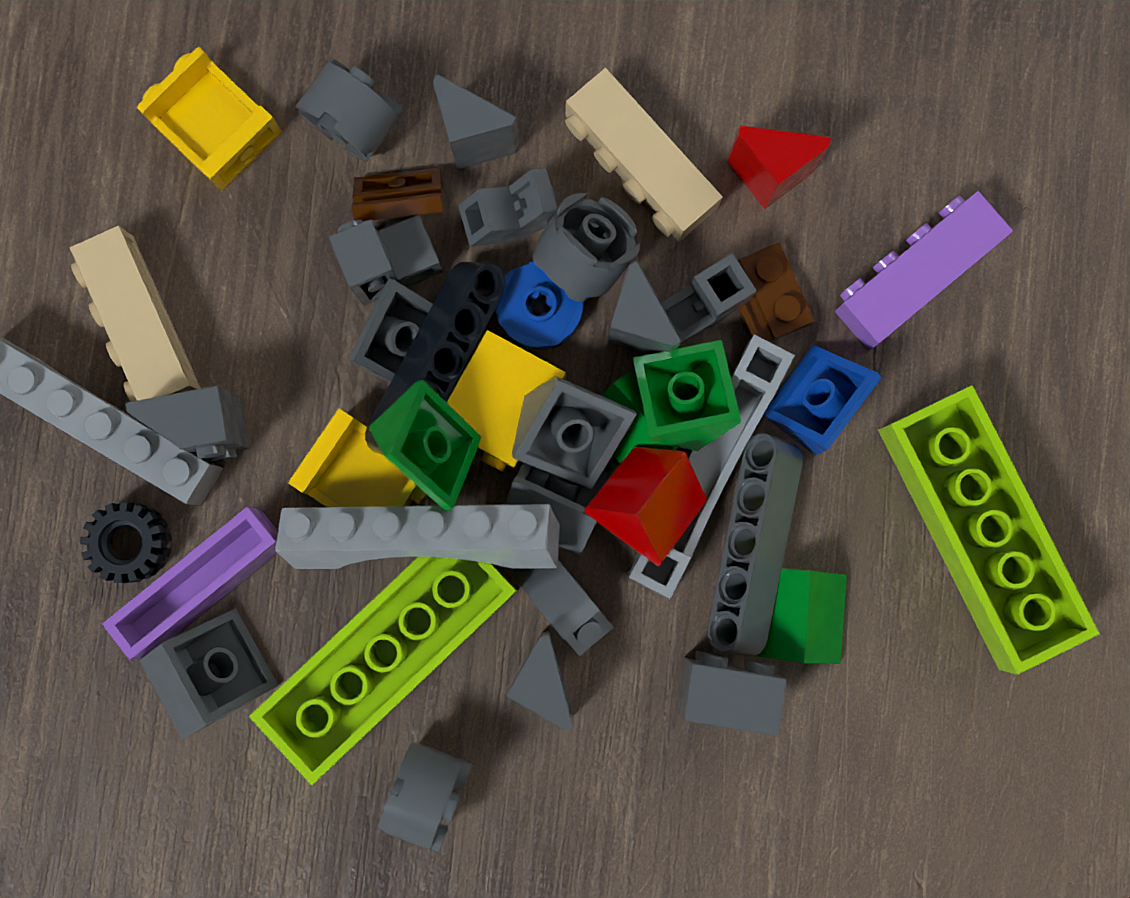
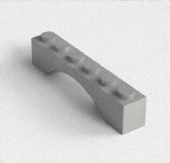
(754, 384)
(104, 426)
(481, 533)

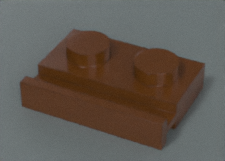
(397, 194)
(779, 302)

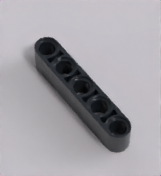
(442, 337)

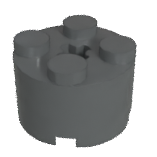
(348, 110)
(586, 246)
(424, 796)

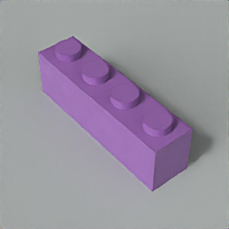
(923, 270)
(194, 584)

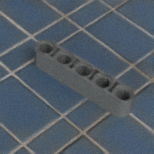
(755, 546)

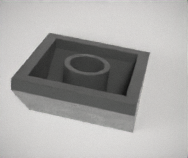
(475, 126)
(640, 319)
(390, 331)
(569, 431)
(541, 684)

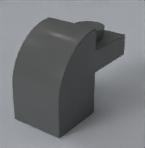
(510, 211)
(709, 298)
(565, 605)

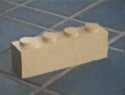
(641, 155)
(132, 316)

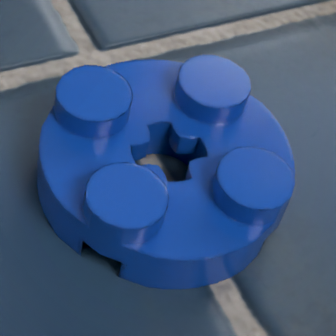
(516, 316)

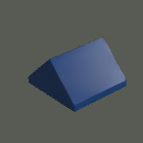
(820, 398)

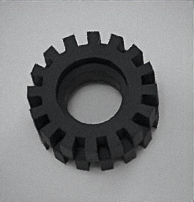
(100, 536)

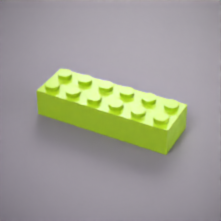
(988, 532)
(379, 659)

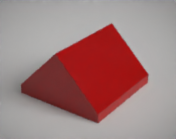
(774, 160)
(649, 501)

